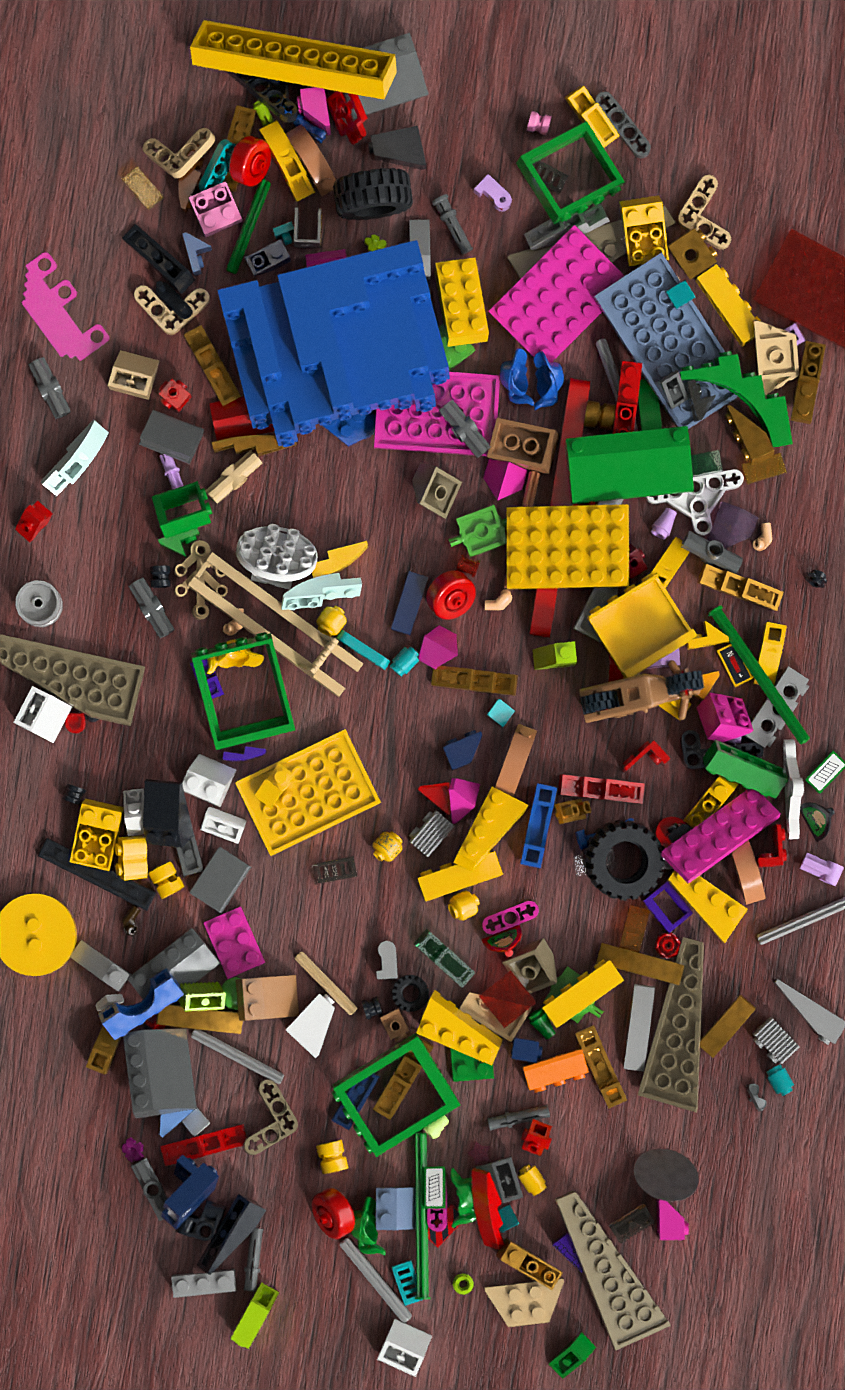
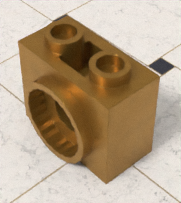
(704, 257)

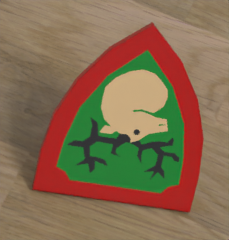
(504, 940)

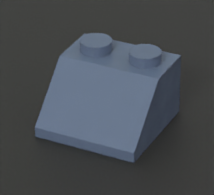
(395, 1208)

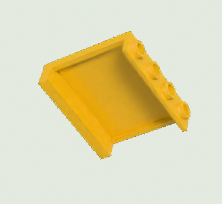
(640, 626)

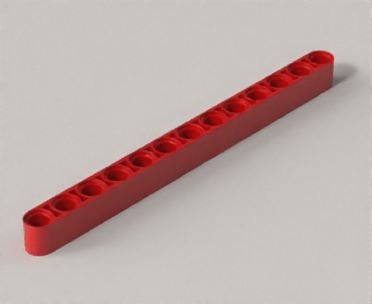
(561, 494)

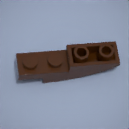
(190, 182)

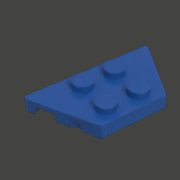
(353, 429)

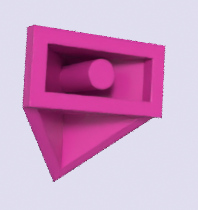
(504, 478)
(438, 647)
(462, 798)

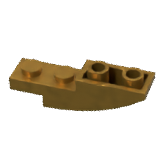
(808, 382)

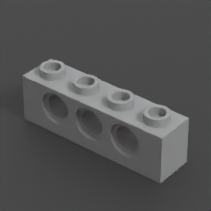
(791, 679)

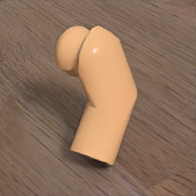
(764, 539)
(500, 603)
(232, 627)

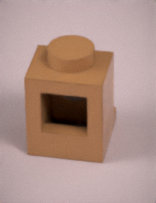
(395, 1016)

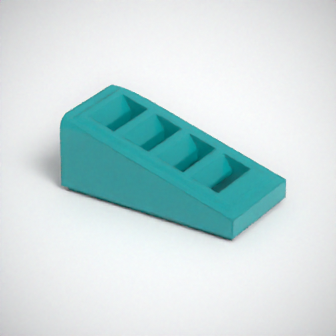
(402, 1266)

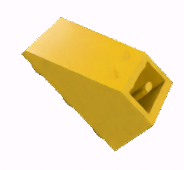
(643, 229)
(96, 834)

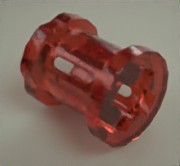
(468, 566)

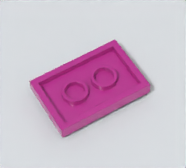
(234, 942)

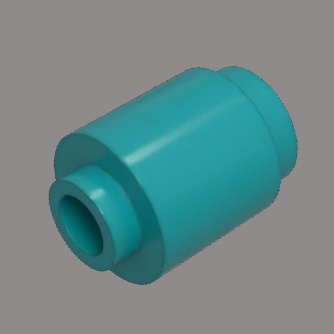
(404, 661)
(780, 1080)

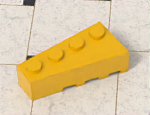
(491, 824)
(711, 904)
(458, 1030)

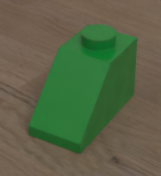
(572, 1355)

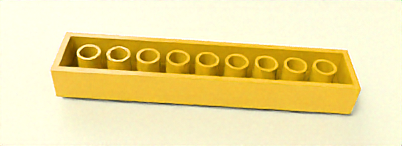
(293, 59)

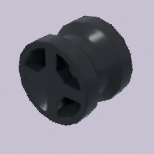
(74, 794)
(372, 1008)

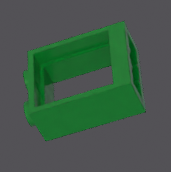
(179, 497)

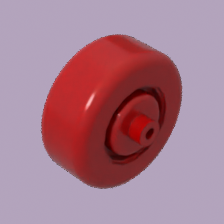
(250, 161)
(451, 595)
(333, 1213)

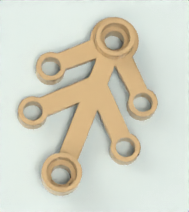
(205, 577)

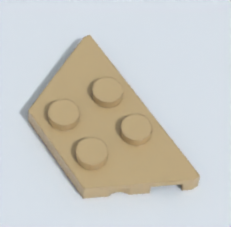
(775, 355)
(524, 1302)

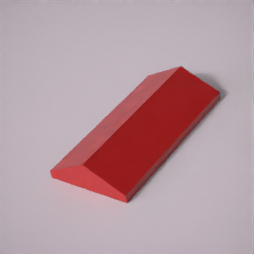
(234, 420)

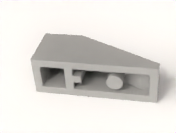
(421, 232)
(100, 966)

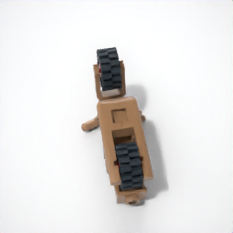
(640, 693)

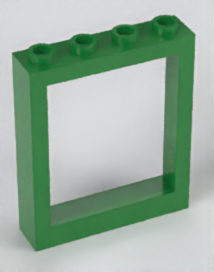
(252, 731)
(416, 1045)

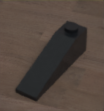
(159, 259)
(234, 1228)

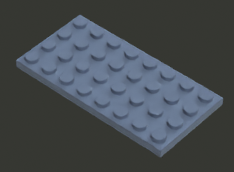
(661, 334)

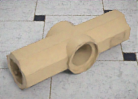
(234, 476)

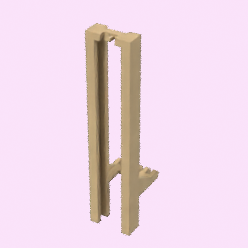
(329, 643)

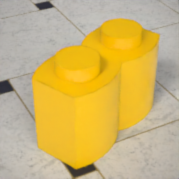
(132, 857)

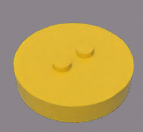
(36, 934)

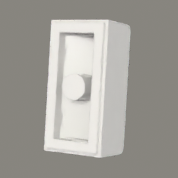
(223, 825)

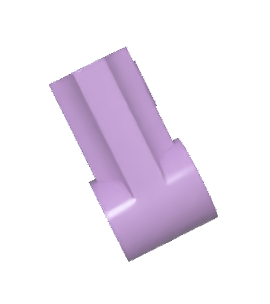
(826, 870)

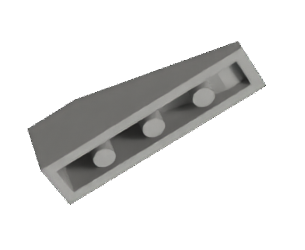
(818, 1018)

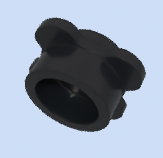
(816, 578)

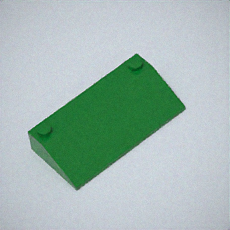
(629, 465)

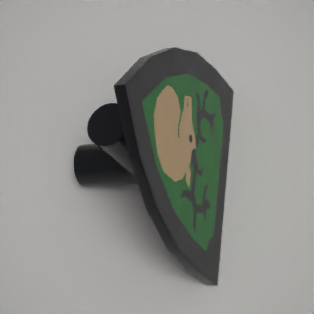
(817, 819)

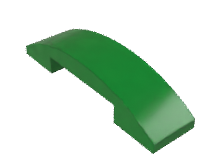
(648, 408)

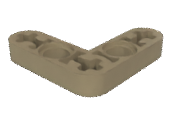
(277, 1126)

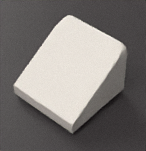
(195, 1122)

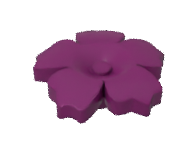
(133, 1150)

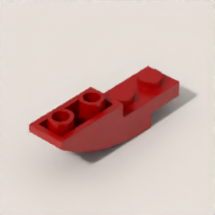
(627, 397)

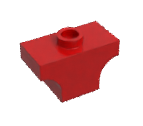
(33, 520)

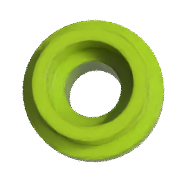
(465, 1290)

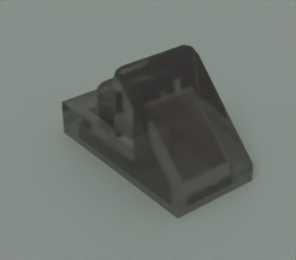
(698, 406)

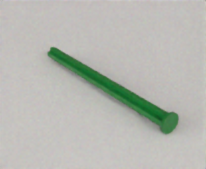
(759, 675)
(422, 1282)

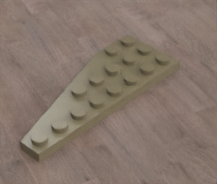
(87, 682)

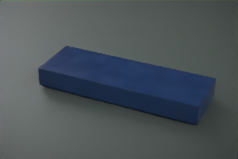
(409, 603)
(358, 1095)

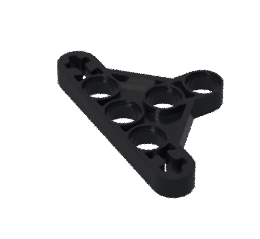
(274, 88)

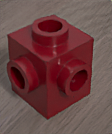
(636, 562)

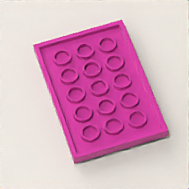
(557, 296)
(429, 431)

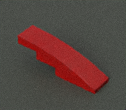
(601, 789)
(204, 1144)
(486, 1202)

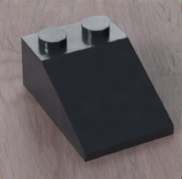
(166, 814)

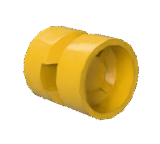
(166, 880)
(332, 1156)

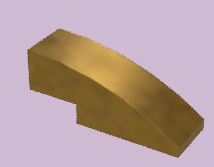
(726, 1026)

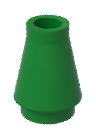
(541, 1023)

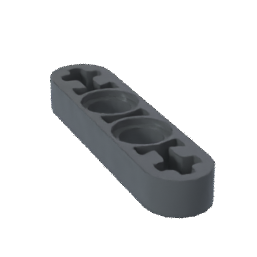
(625, 123)

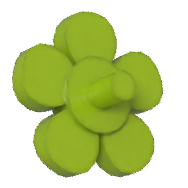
(374, 243)

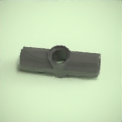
(49, 388)
(464, 429)
(702, 548)
(151, 608)
(147, 1176)

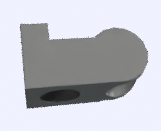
(389, 961)

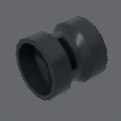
(160, 576)

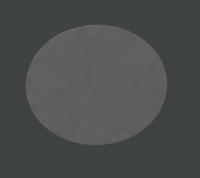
(666, 1175)

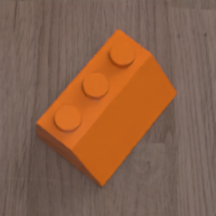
(555, 1070)

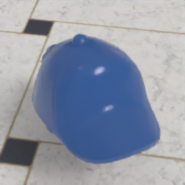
(514, 378)
(550, 379)

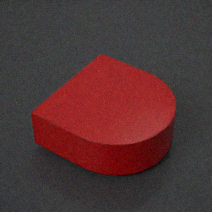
(75, 722)

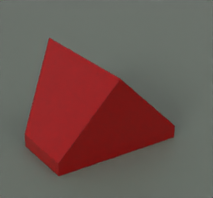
(438, 795)

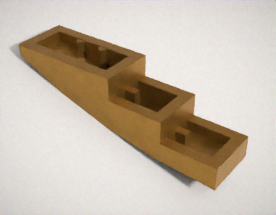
(240, 128)
(212, 365)
(262, 443)
(740, 587)
(474, 680)
(641, 964)
(203, 1020)
(400, 1083)

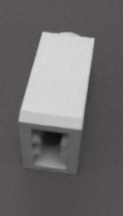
(313, 1024)

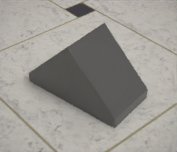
(672, 389)

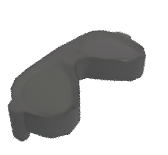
(753, 1090)

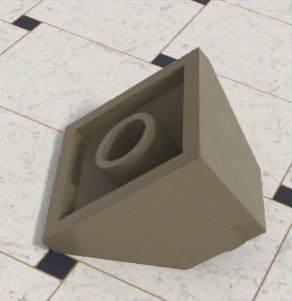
(435, 489)
(533, 966)

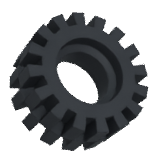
(398, 997)

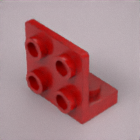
(657, 755)
(780, 855)

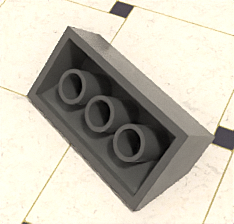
(185, 958)

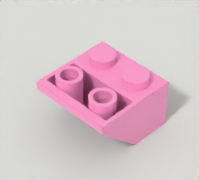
(215, 209)

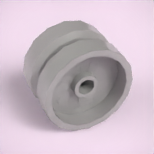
(27, 601)

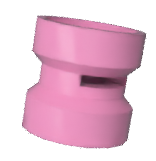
(539, 123)

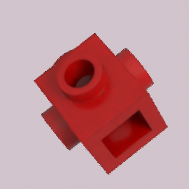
(177, 401)
(536, 1137)

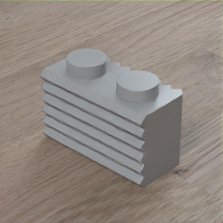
(431, 833)
(775, 1041)

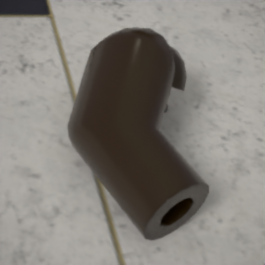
(129, 922)

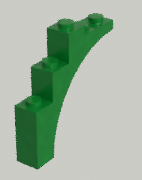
(727, 373)

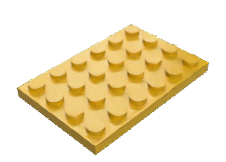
(568, 546)
(325, 791)

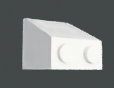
(208, 780)

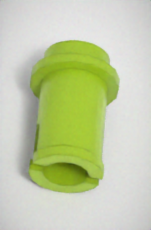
(263, 112)

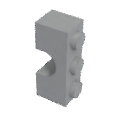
(203, 1283)

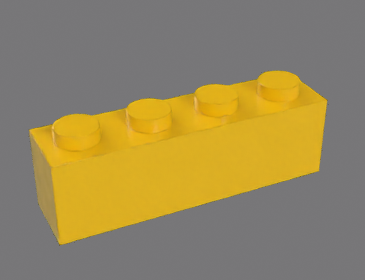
(728, 303)
(456, 877)
(583, 993)

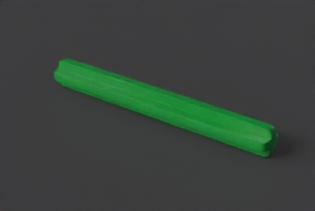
(248, 226)

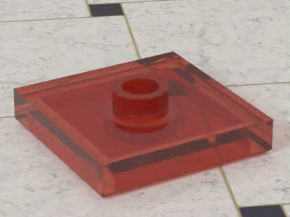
(507, 999)

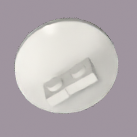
(276, 556)

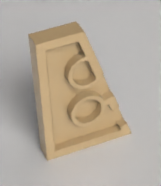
(479, 1011)

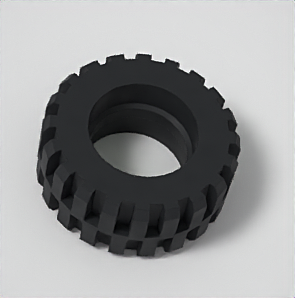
(372, 194)
(645, 876)

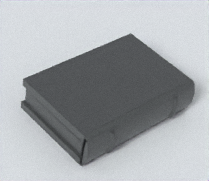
(171, 436)
(220, 880)

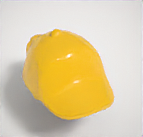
(238, 658)

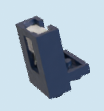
(196, 1188)

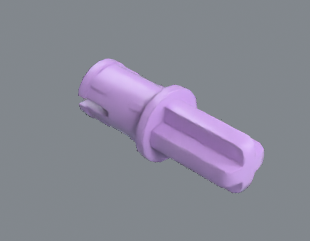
(171, 471)

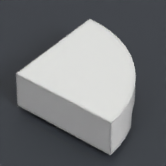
(107, 1000)

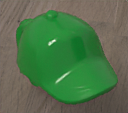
(466, 1204)
(365, 1228)

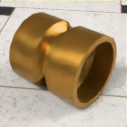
(599, 415)

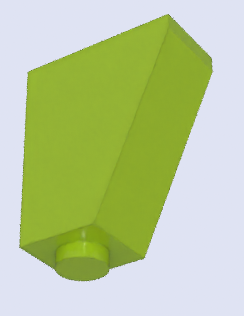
(555, 656)
(254, 1316)

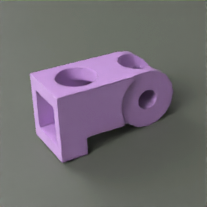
(495, 192)

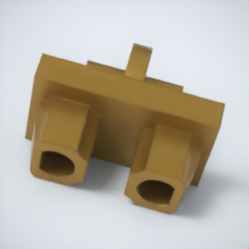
(572, 811)

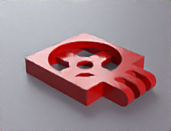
(355, 129)

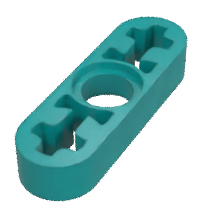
(215, 160)
(363, 649)

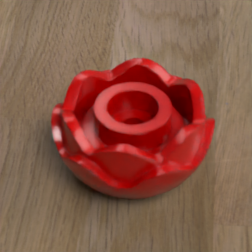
(672, 950)

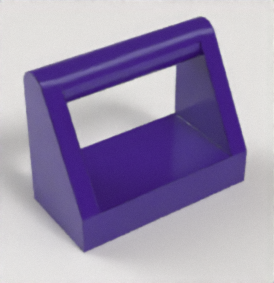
(657, 912)

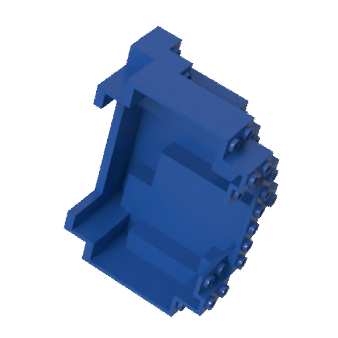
(336, 341)

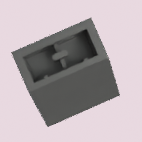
(504, 1178)

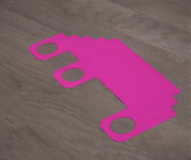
(53, 320)

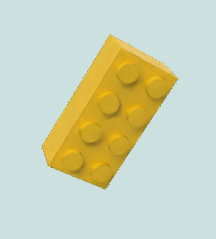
(461, 302)

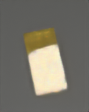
(142, 188)
(765, 469)

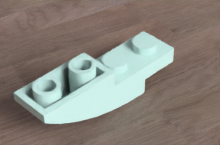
(77, 459)
(313, 591)

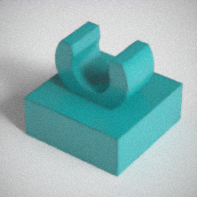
(284, 231)

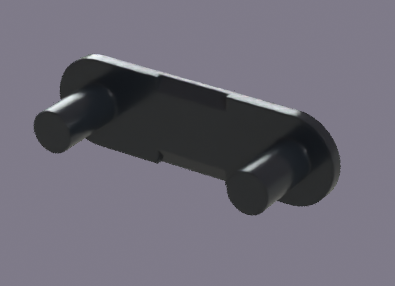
(173, 300)

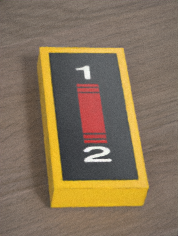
(734, 666)

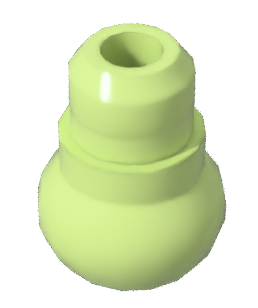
(435, 1128)

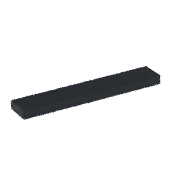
(107, 880)

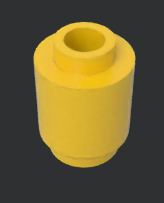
(532, 1179)

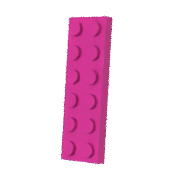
(720, 834)

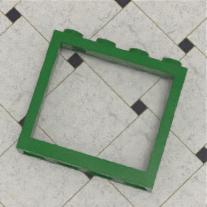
(539, 188)

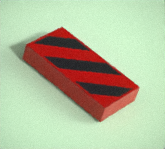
(438, 1238)

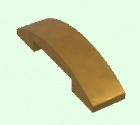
(600, 1066)

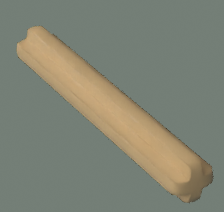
(326, 983)

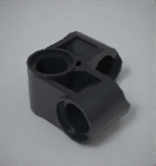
(211, 1216)

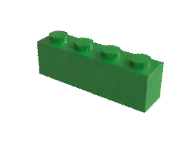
(745, 769)

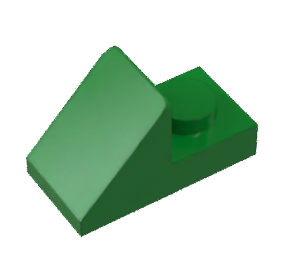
(174, 542)

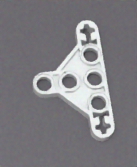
(706, 495)
(793, 789)

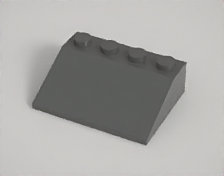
(408, 81)
(159, 1072)

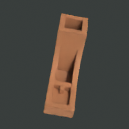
(312, 159)
(515, 759)
(748, 873)

